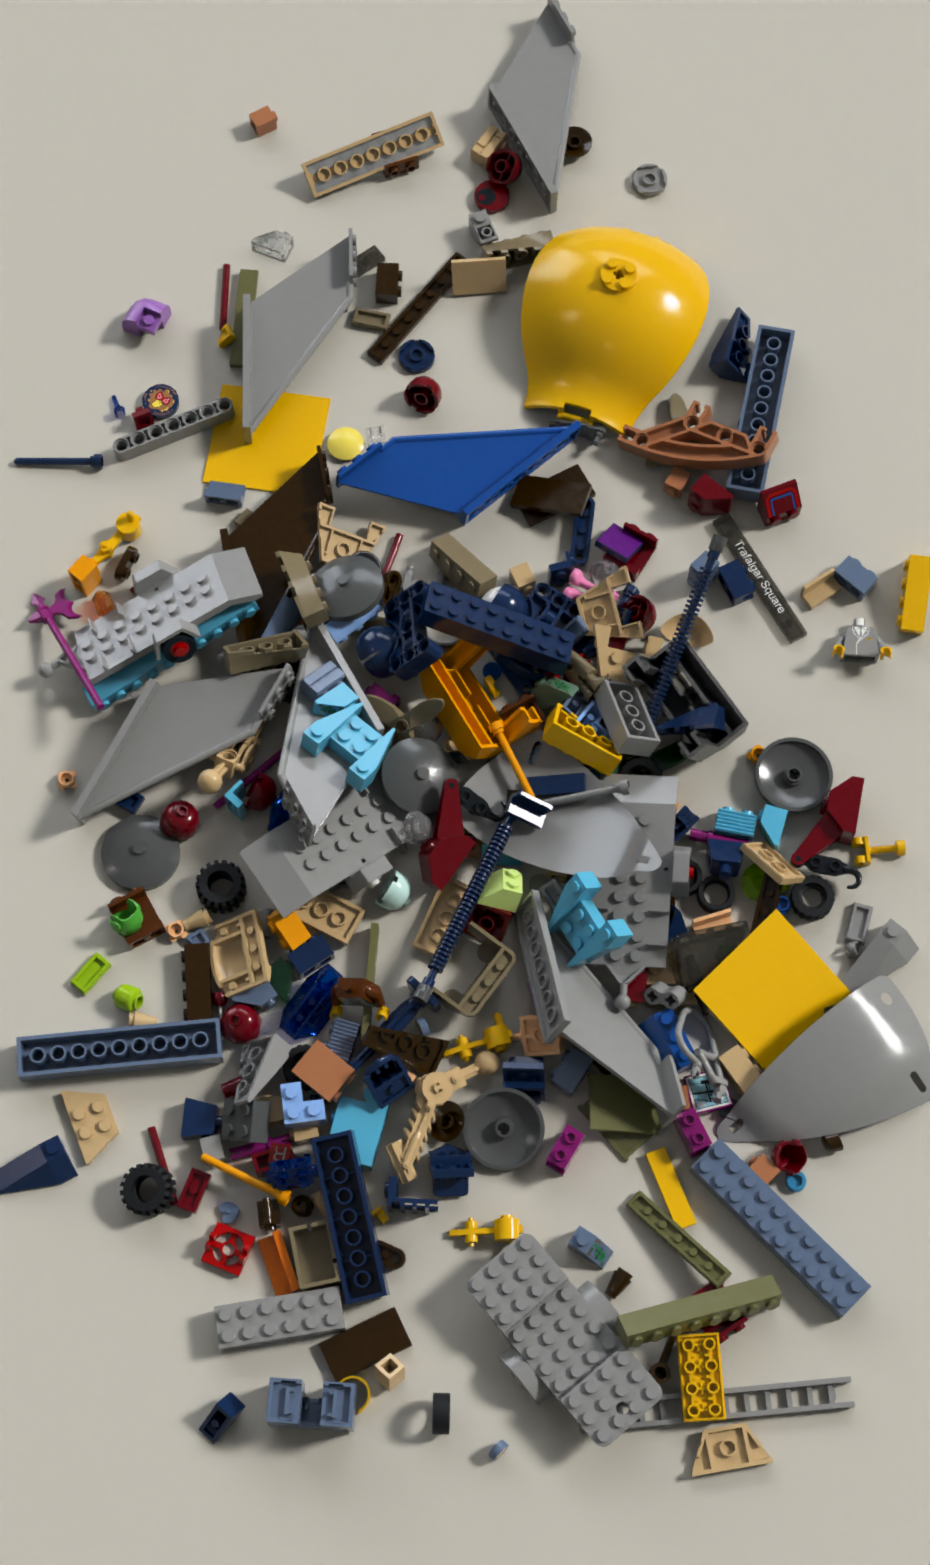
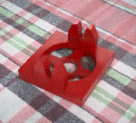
(221, 1229)

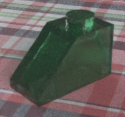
(282, 979)

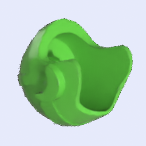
(127, 921)

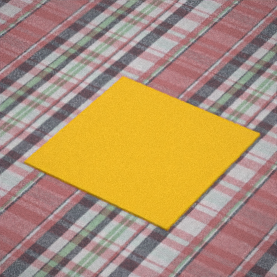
(278, 446)
(770, 989)

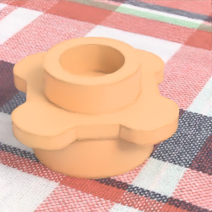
(62, 776)
(170, 928)

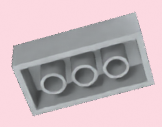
(626, 718)

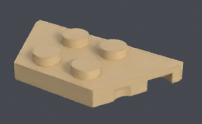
(91, 1121)
(728, 1449)

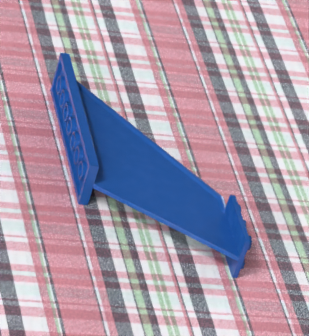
(455, 470)

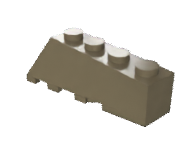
(518, 250)
(304, 588)
(265, 652)

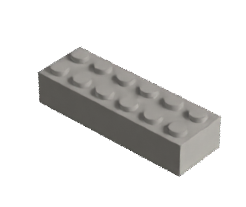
(279, 1318)

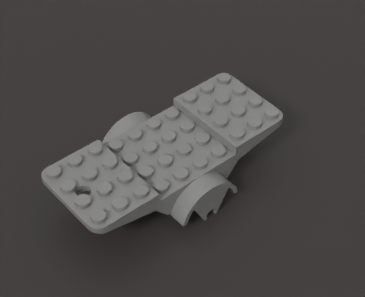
(563, 1340)

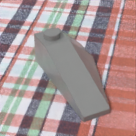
(885, 954)
(261, 1062)

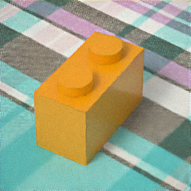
(85, 575)
(288, 930)

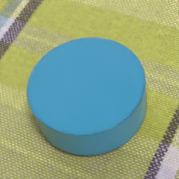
(795, 1183)

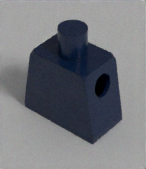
(724, 858)
(200, 1120)

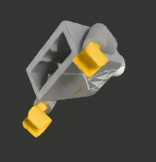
(860, 644)

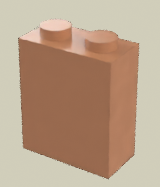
(324, 1072)

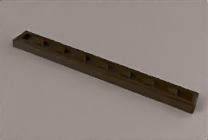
(413, 313)

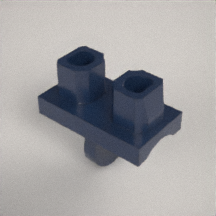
(684, 822)

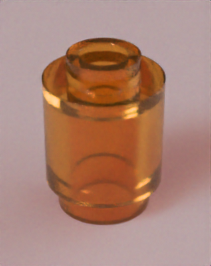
(103, 602)

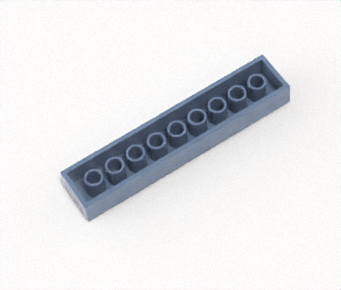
(762, 404)
(119, 1050)
(779, 1228)

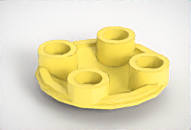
(345, 443)

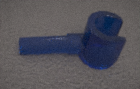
(117, 406)

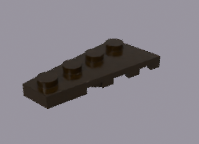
(414, 1050)

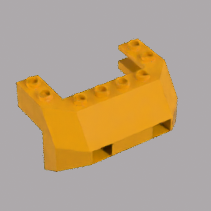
(468, 707)

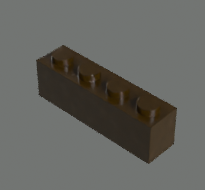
(198, 981)

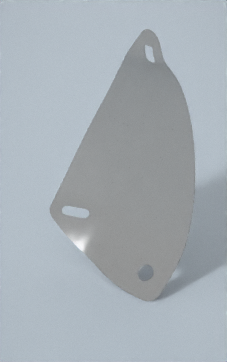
(576, 835)

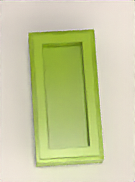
(90, 973)

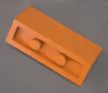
(279, 1264)

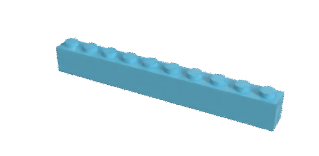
(135, 674)

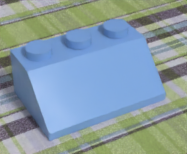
(340, 630)

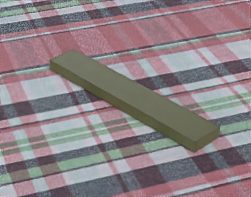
(247, 285)
(371, 970)
(678, 1239)

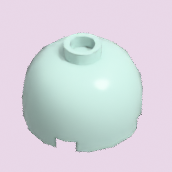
(395, 892)

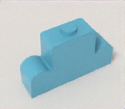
(365, 1120)

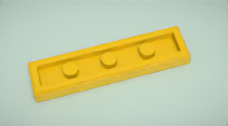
(670, 1188)

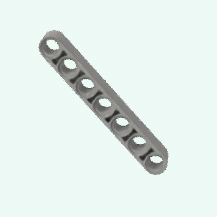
(168, 436)

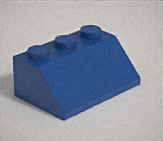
(661, 1031)

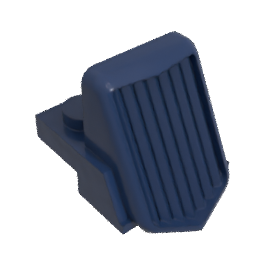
(526, 1075)
(387, 1079)
(450, 1170)

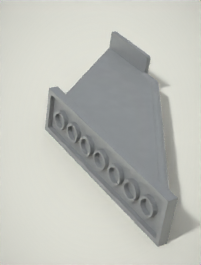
(538, 99)
(290, 324)
(178, 728)
(309, 781)
(585, 1013)

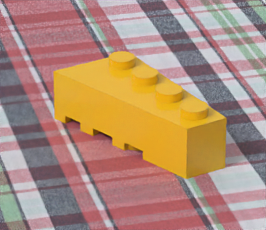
(914, 594)
(580, 741)

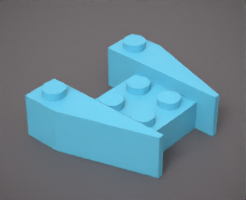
(351, 740)
(584, 924)

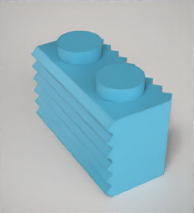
(735, 823)

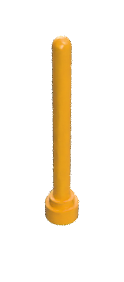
(497, 729)
(281, 1196)

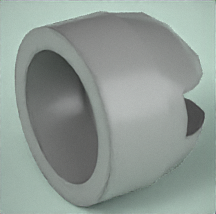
(853, 949)

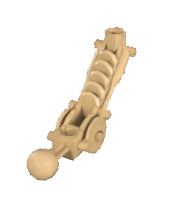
(230, 761)
(432, 1091)

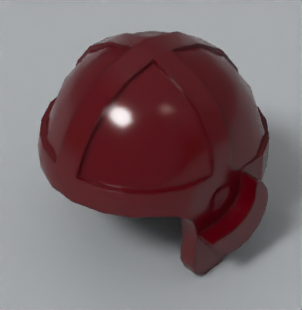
(789, 1156)

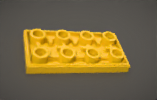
(701, 1377)

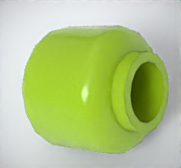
(128, 998)

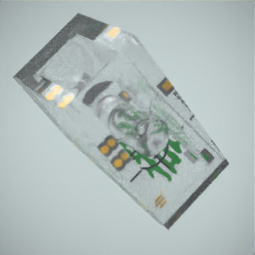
(273, 245)

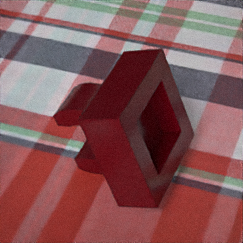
(142, 418)

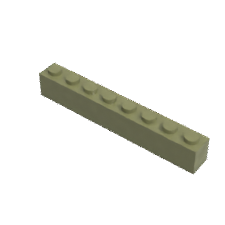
(698, 1311)

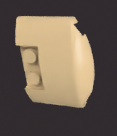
(239, 954)

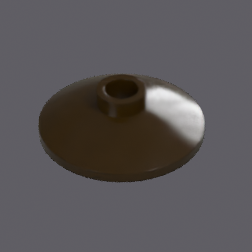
(579, 137)
(443, 1114)

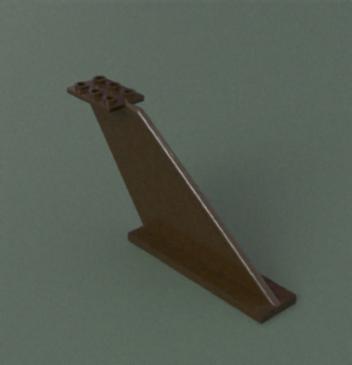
(284, 524)

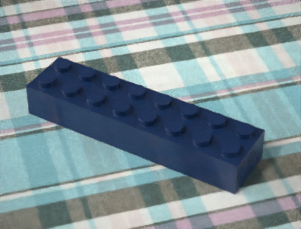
(496, 628)
(350, 1217)

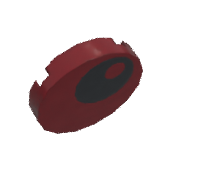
(491, 197)

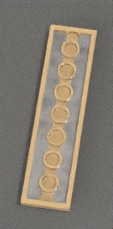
(371, 154)

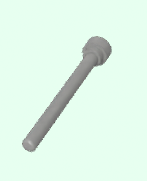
(622, 787)

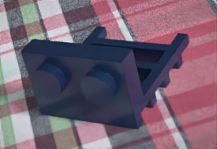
(394, 1202)

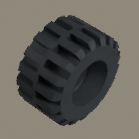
(216, 872)
(132, 1185)

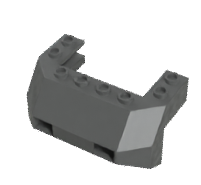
(680, 699)

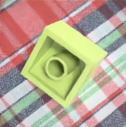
(503, 890)

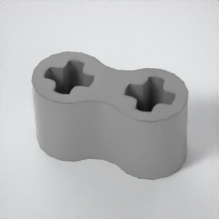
(666, 995)

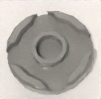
(649, 180)

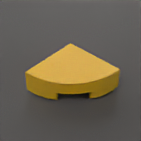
(226, 337)
(489, 684)

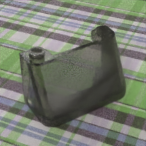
(700, 951)

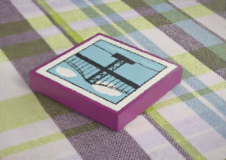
(702, 1095)

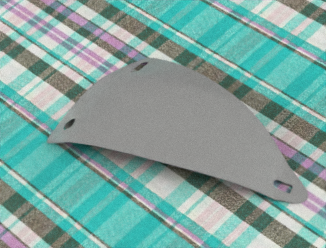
(839, 1072)

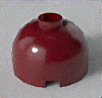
(504, 167)
(423, 394)
(642, 611)
(261, 793)
(179, 820)
(240, 1024)

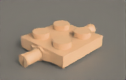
(532, 1039)

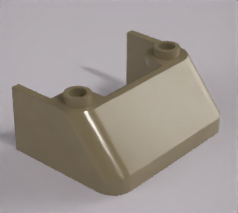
(498, 963)

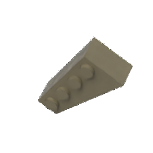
(461, 566)

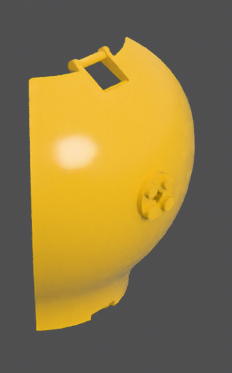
(608, 322)

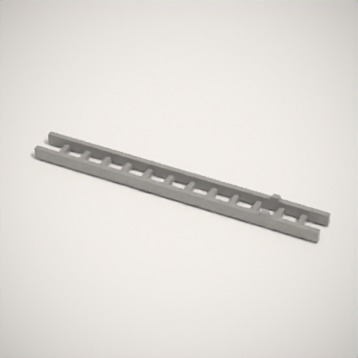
(748, 1413)

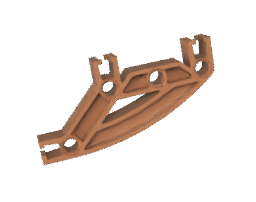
(668, 443)

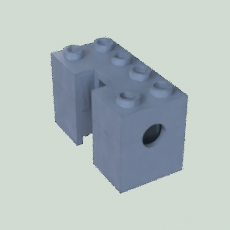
(291, 1409)

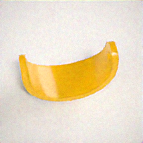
(366, 1385)

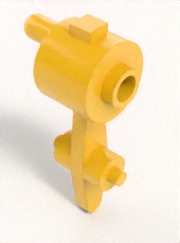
(127, 529)
(495, 1037)
(505, 1230)

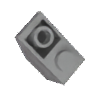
(482, 228)

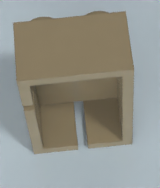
(314, 1256)

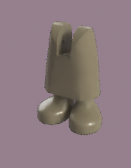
(582, 674)

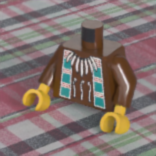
(357, 993)

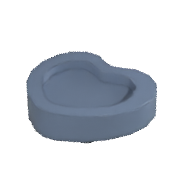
(229, 1212)

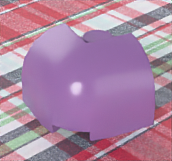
(146, 316)

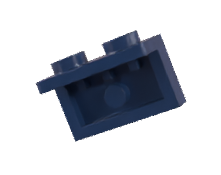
(560, 572)

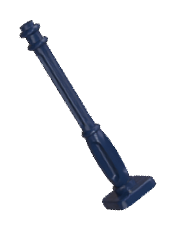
(396, 1021)

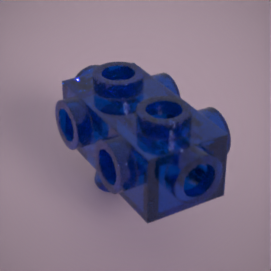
(292, 1173)

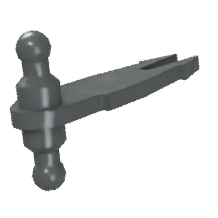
(587, 431)

